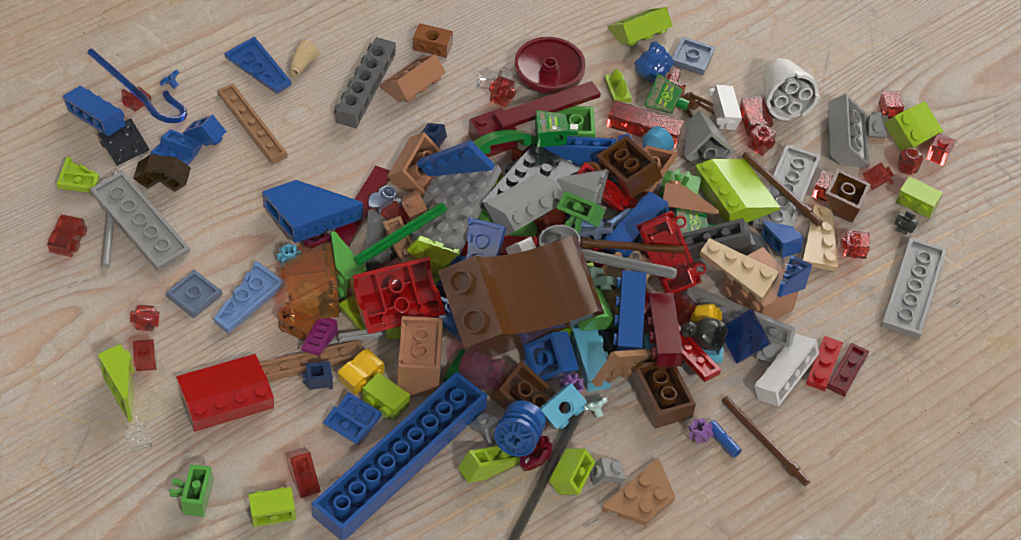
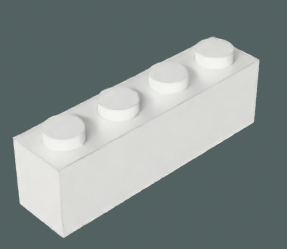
(786, 370)

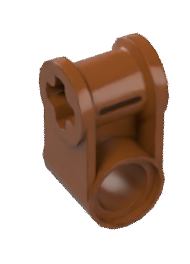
(298, 329)

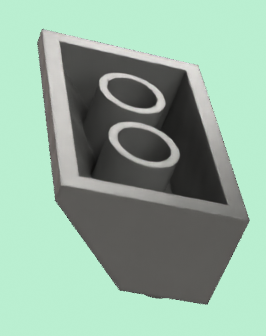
(374, 234)

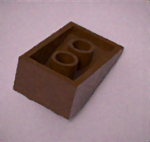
(524, 385)

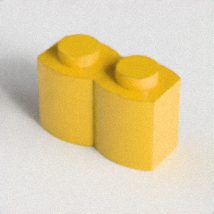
(360, 371)

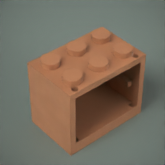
(772, 305)
(420, 355)

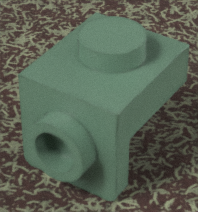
(600, 281)

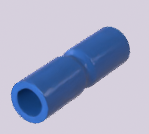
(725, 440)

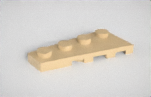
(820, 241)
(746, 271)

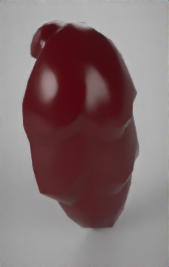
(317, 240)
(539, 455)

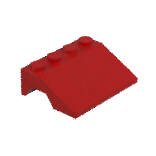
(396, 292)
(225, 392)

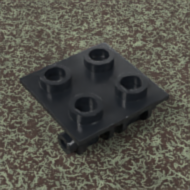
(124, 143)

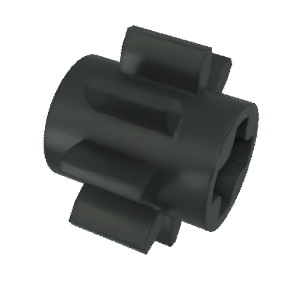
(906, 222)

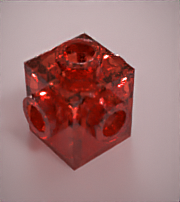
(502, 91)
(761, 139)
(855, 244)

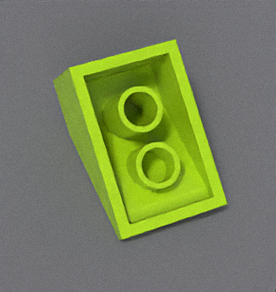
(913, 126)
(118, 375)

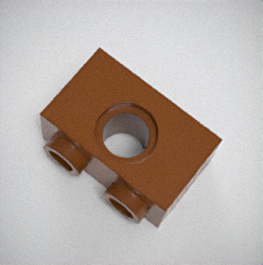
(432, 40)

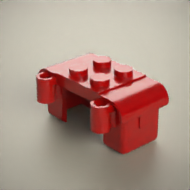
(667, 231)

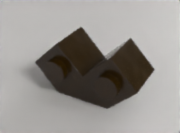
(162, 169)

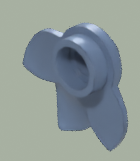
(381, 200)

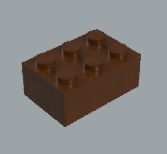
(629, 166)
(663, 393)

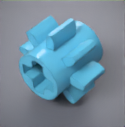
(287, 253)

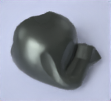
(707, 333)

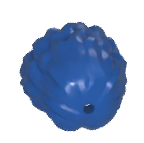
(653, 62)

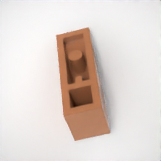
(682, 197)
(414, 204)

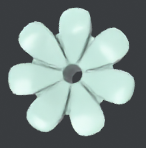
(596, 407)

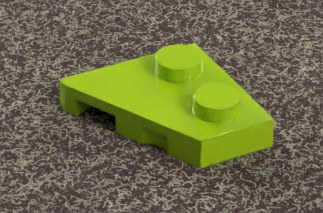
(76, 177)
(439, 255)

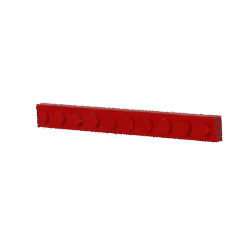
(692, 353)

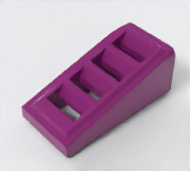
(330, 329)

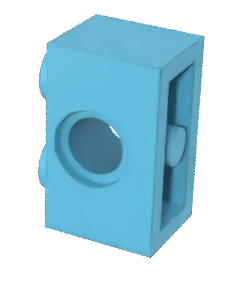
(574, 403)

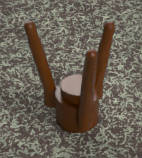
(695, 102)

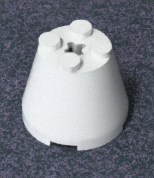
(789, 90)

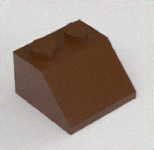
(846, 194)

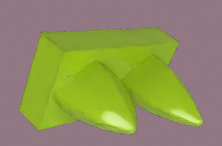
(617, 87)

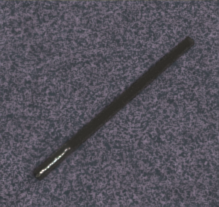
(545, 476)

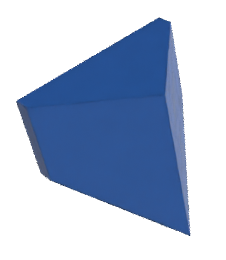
(795, 276)

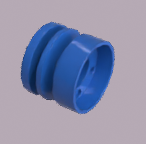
(520, 428)

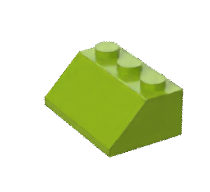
(641, 26)

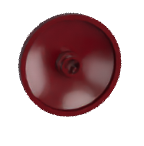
(549, 64)

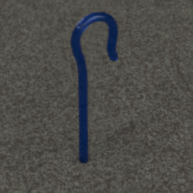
(137, 92)

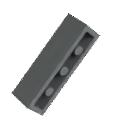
(731, 234)

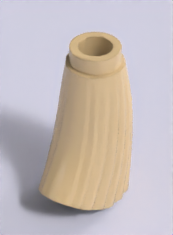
(303, 55)

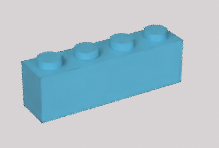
(590, 355)

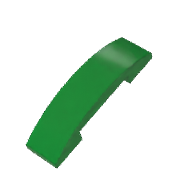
(504, 136)

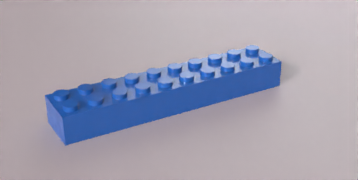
(398, 456)

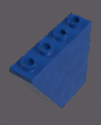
(309, 210)

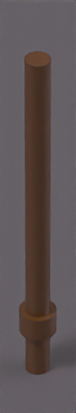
(805, 211)
(586, 243)
(791, 467)

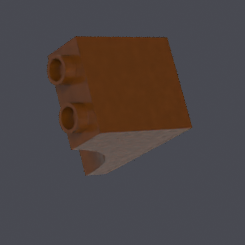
(520, 296)

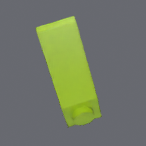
(486, 463)

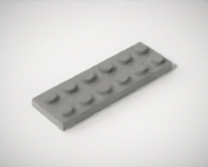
(795, 173)
(140, 220)
(914, 288)

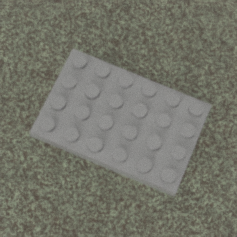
(463, 198)

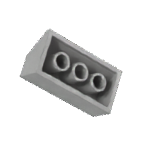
(848, 132)
(524, 202)

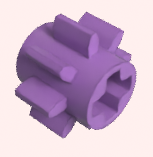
(572, 378)
(700, 431)

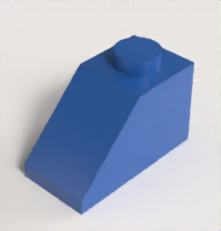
(206, 130)
(782, 238)

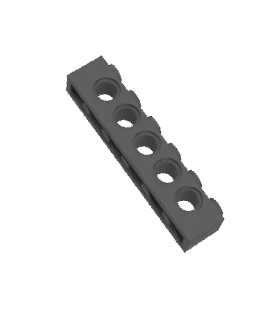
(365, 82)

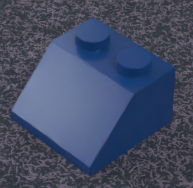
(551, 356)

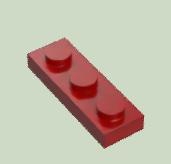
(824, 363)

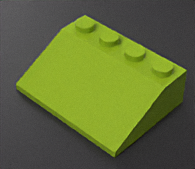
(735, 189)

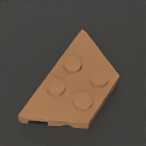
(643, 496)

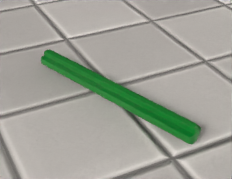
(400, 234)

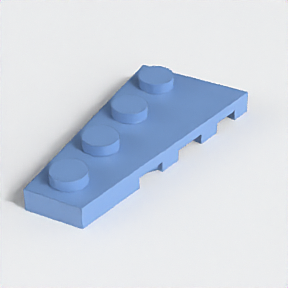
(254, 291)

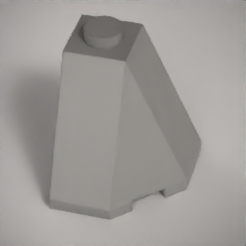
(705, 140)
(585, 185)

